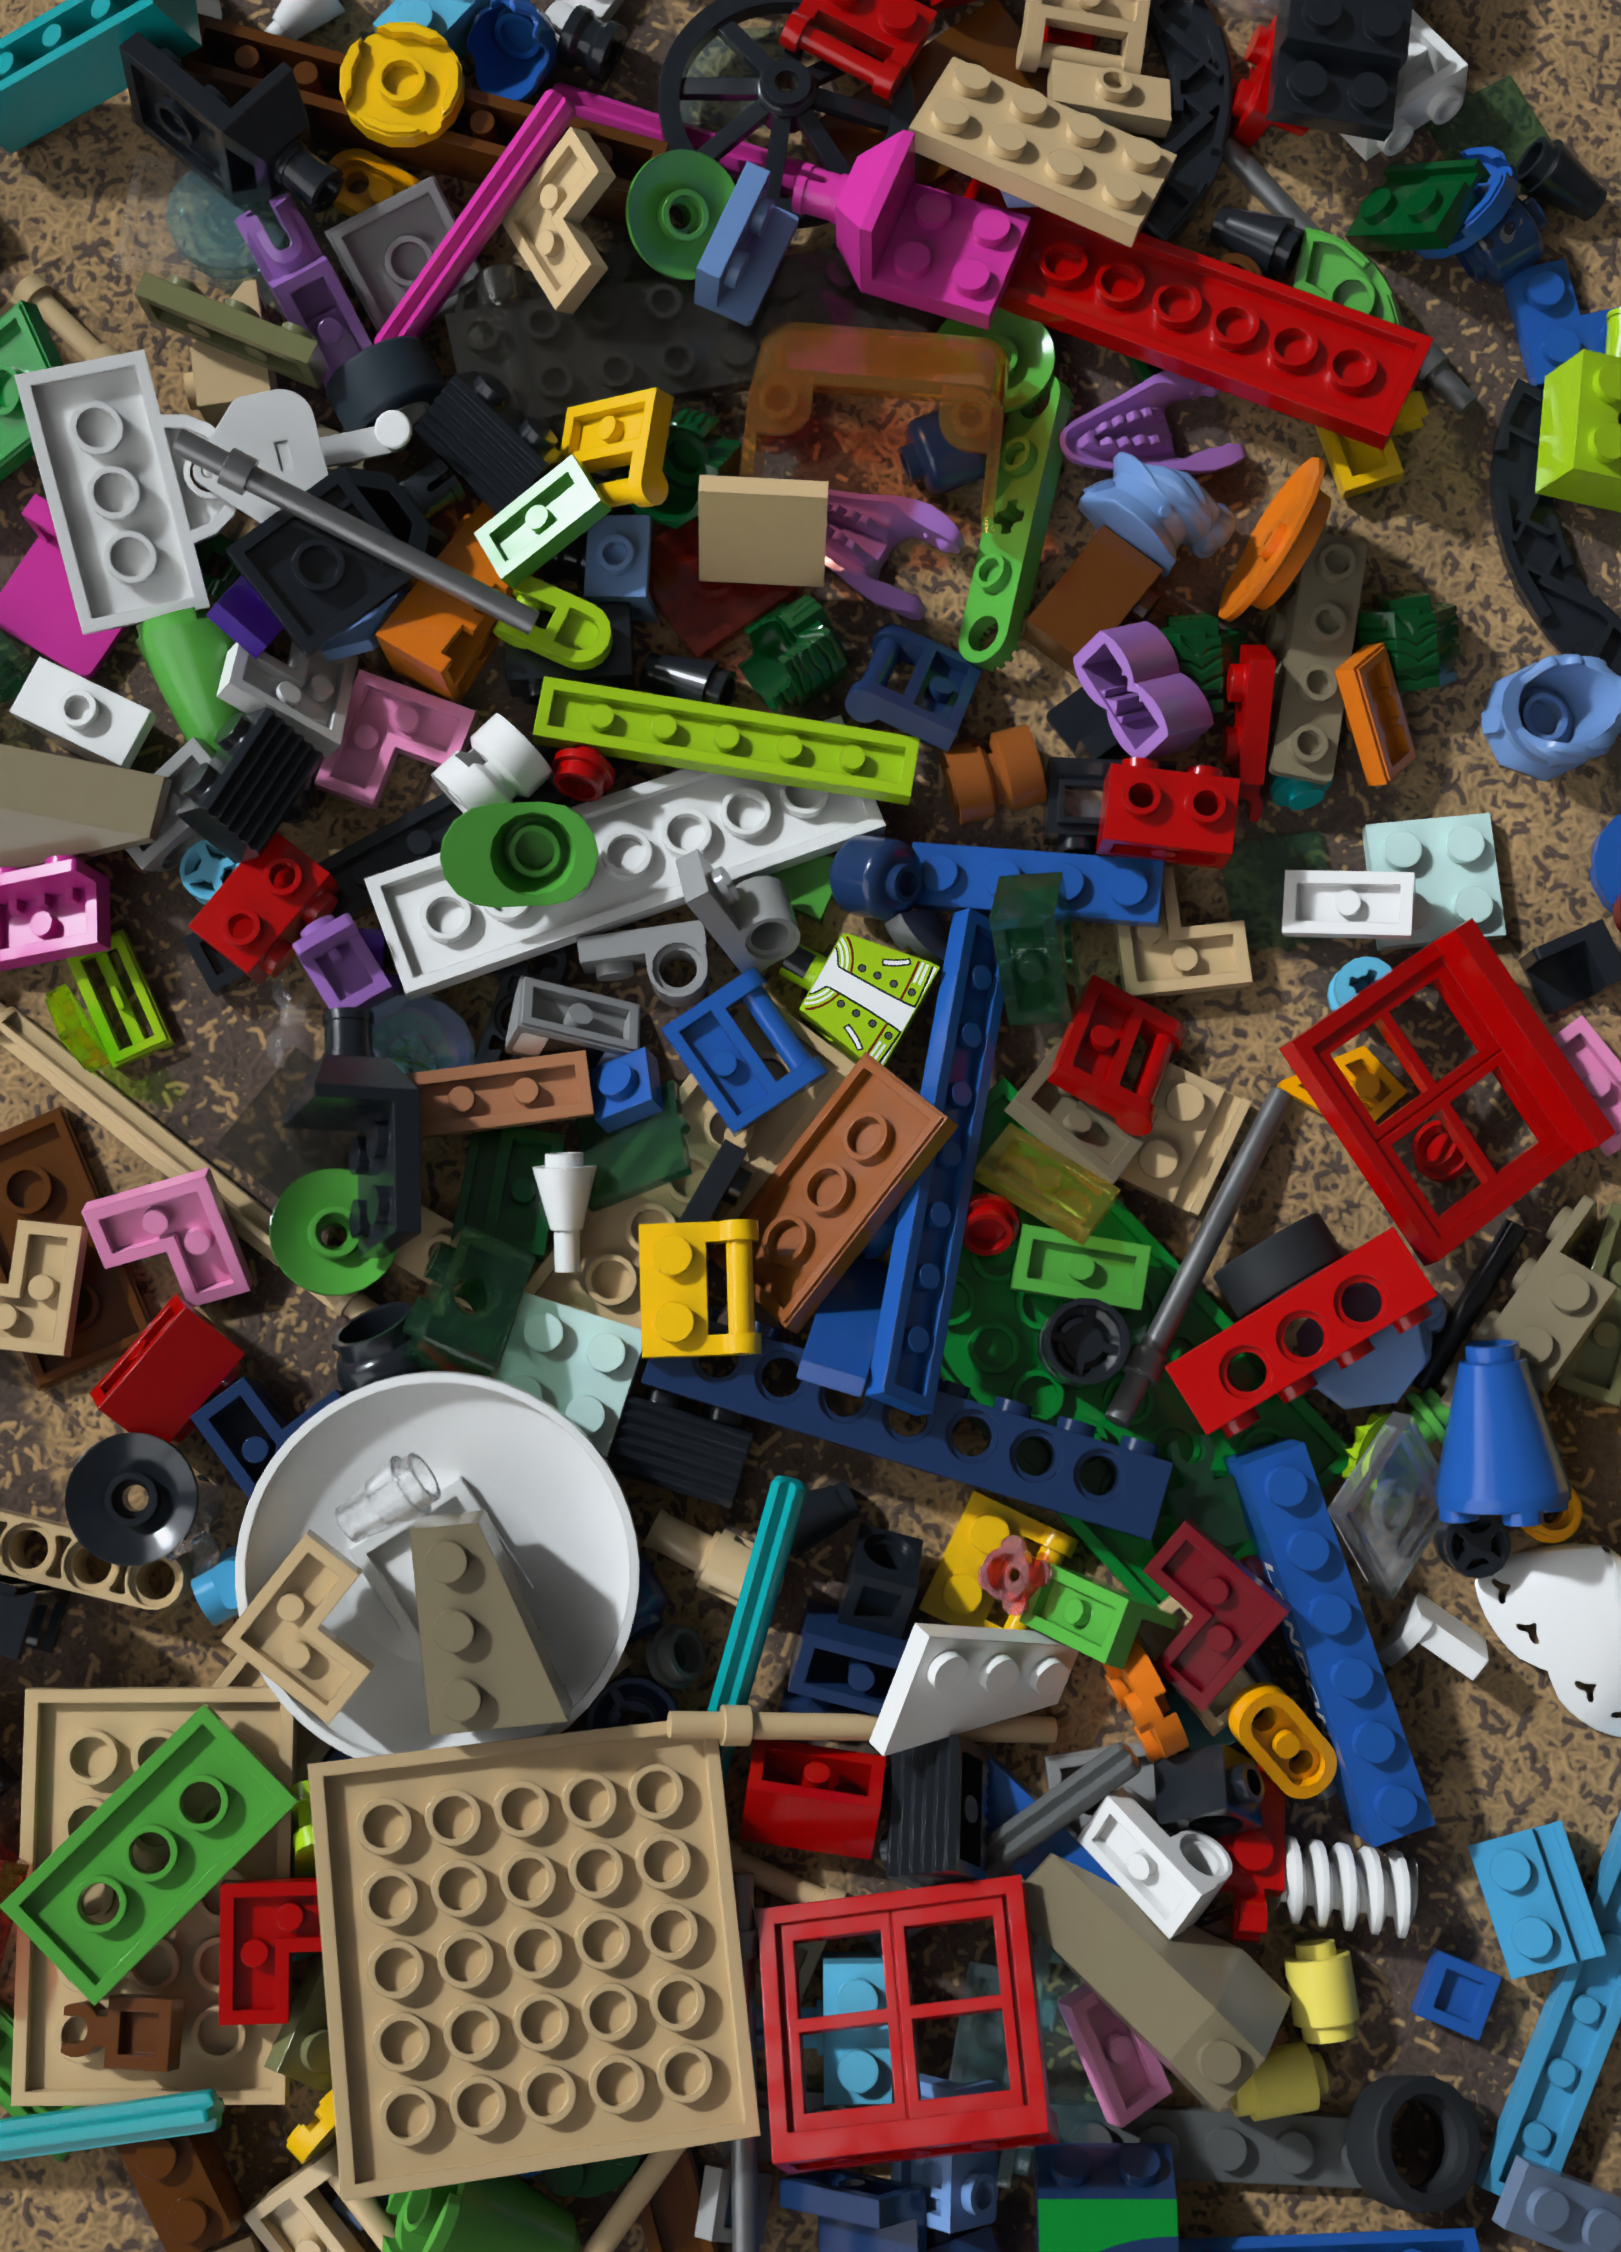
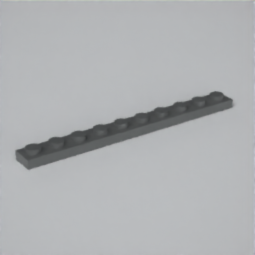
(1204, 2142)

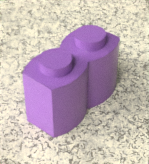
(1140, 686)

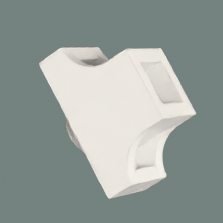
(82, 715)

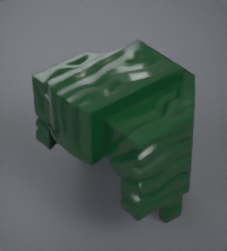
(690, 451)
(1417, 637)
(1205, 653)
(793, 655)

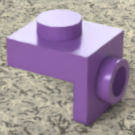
(341, 963)

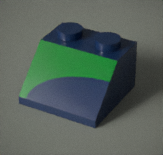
(1105, 2198)

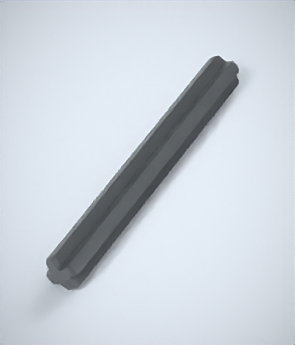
(1051, 1813)

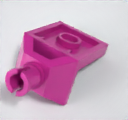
(912, 238)

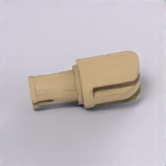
(717, 1559)

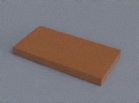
(838, 1188)

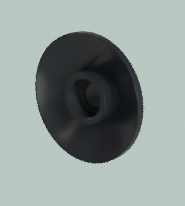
(100, 1505)

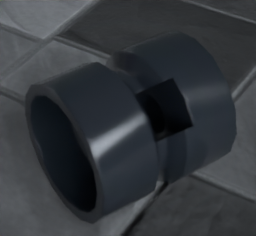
(1083, 1343)

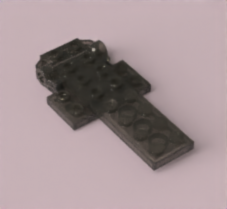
(644, 332)

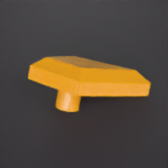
(1366, 1075)

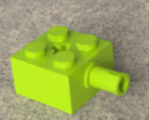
(1583, 426)

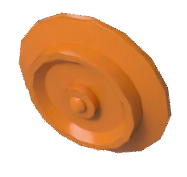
(1279, 542)

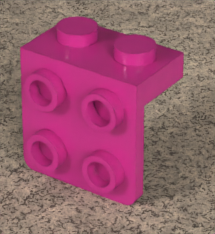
(40, 604)

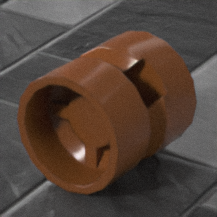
(993, 774)

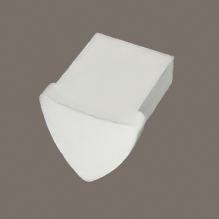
(1438, 1632)

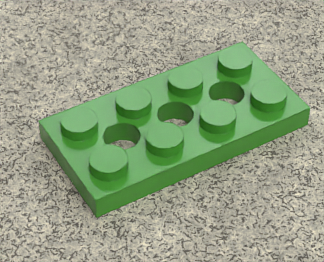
(101, 1851)

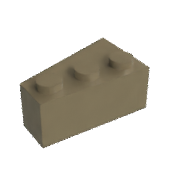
(476, 1633)

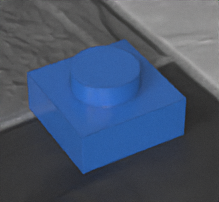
(626, 1089)
(1456, 1993)

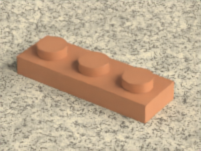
(503, 1094)

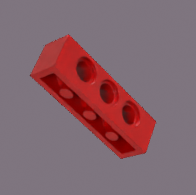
(1205, 1371)

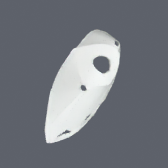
(1577, 1610)

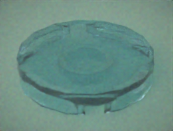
(206, 232)

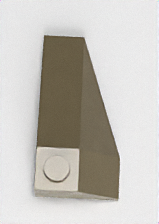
(73, 807)
(1185, 1998)

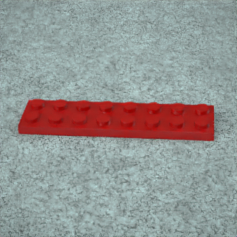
(1216, 324)

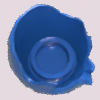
(512, 48)

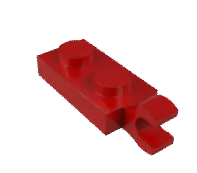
(1246, 742)
(1257, 1865)

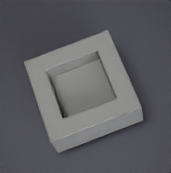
(715, 2204)

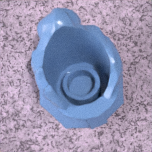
(1157, 511)
(1553, 715)
(1387, 1370)

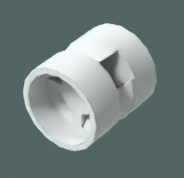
(494, 769)

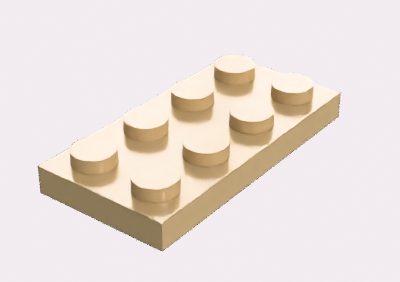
(1041, 151)

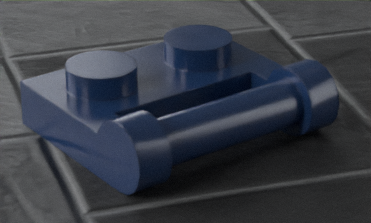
(934, 695)

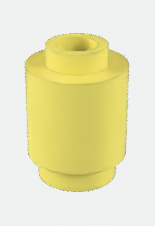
(1322, 1991)
(1283, 2084)

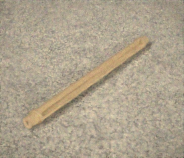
(145, 1135)

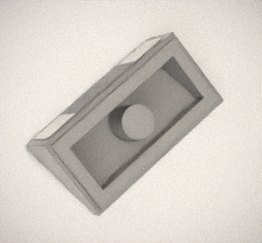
(565, 1019)

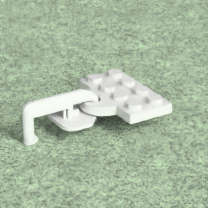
(129, 503)

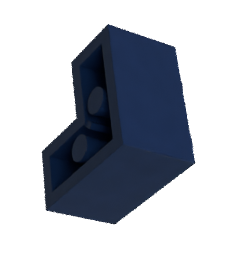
(249, 1428)

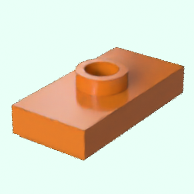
(1375, 714)

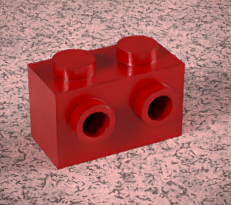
(1168, 813)
(266, 908)
(169, 1373)
(813, 1798)

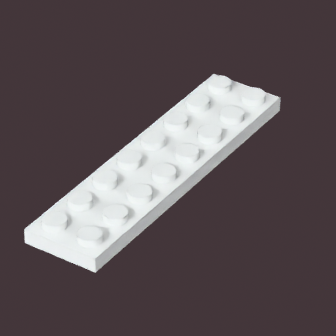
(639, 835)

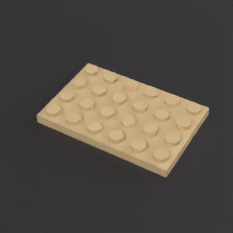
(74, 1758)

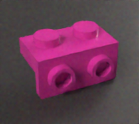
(53, 912)

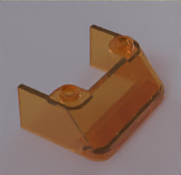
(955, 370)

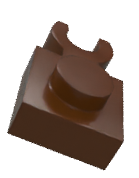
(135, 2030)

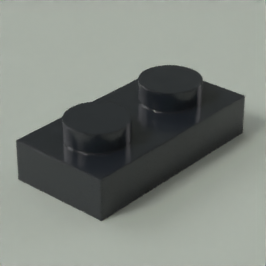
(723, 1182)

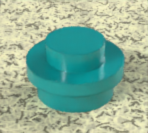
(1296, 793)

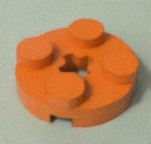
(1143, 1696)

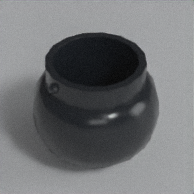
(373, 1347)

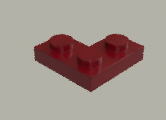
(1228, 1607)

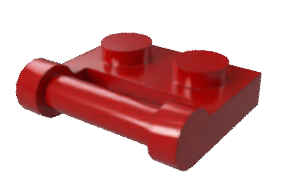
(881, 27)
(1099, 1047)

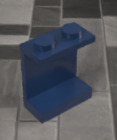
(859, 2210)

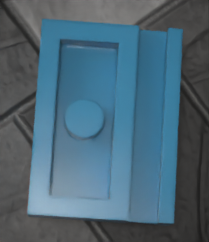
(1537, 1900)

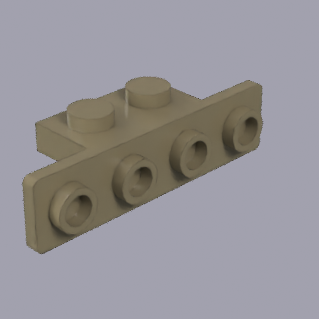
(1309, 642)
(1552, 1303)

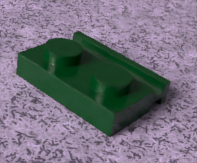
(1417, 206)
(501, 1189)

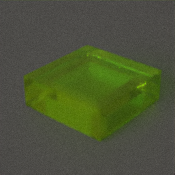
(76, 1028)

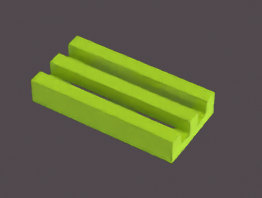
(141, 1047)

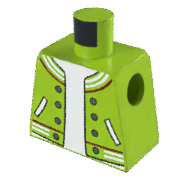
(860, 994)

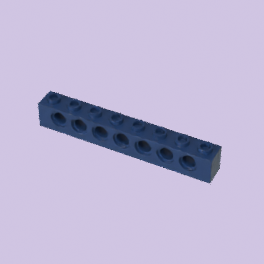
(1127, 1506)

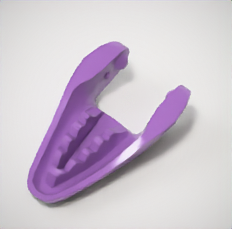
(1139, 427)
(865, 531)

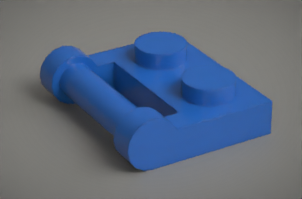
(727, 1063)

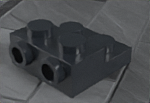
(1339, 64)

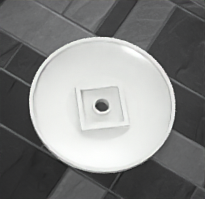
(491, 1452)

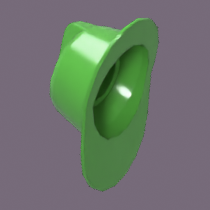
(519, 854)

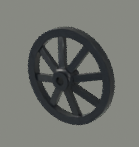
(777, 110)

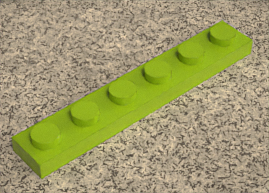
(727, 740)

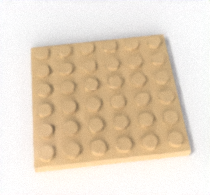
(529, 1956)

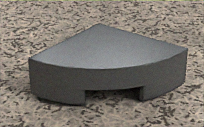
(920, 932)

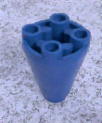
(1499, 1443)

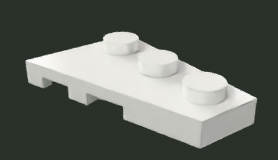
(966, 1680)

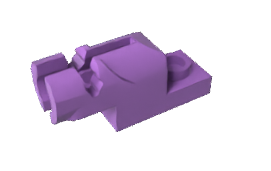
(305, 283)

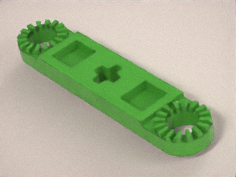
(1007, 558)

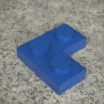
(1550, 320)

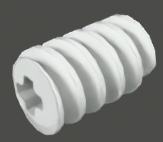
(1349, 1885)

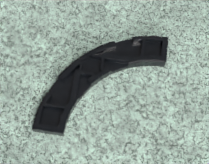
(1200, 109)
(1535, 544)

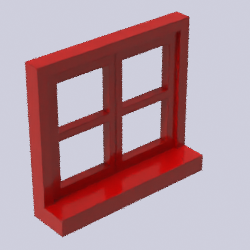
(1508, 1043)
(910, 2125)

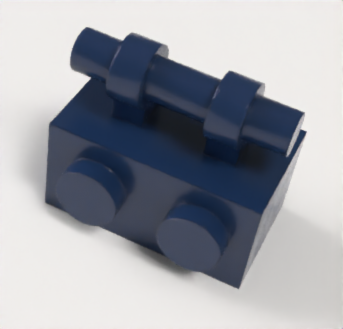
(839, 1665)

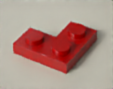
(258, 1933)

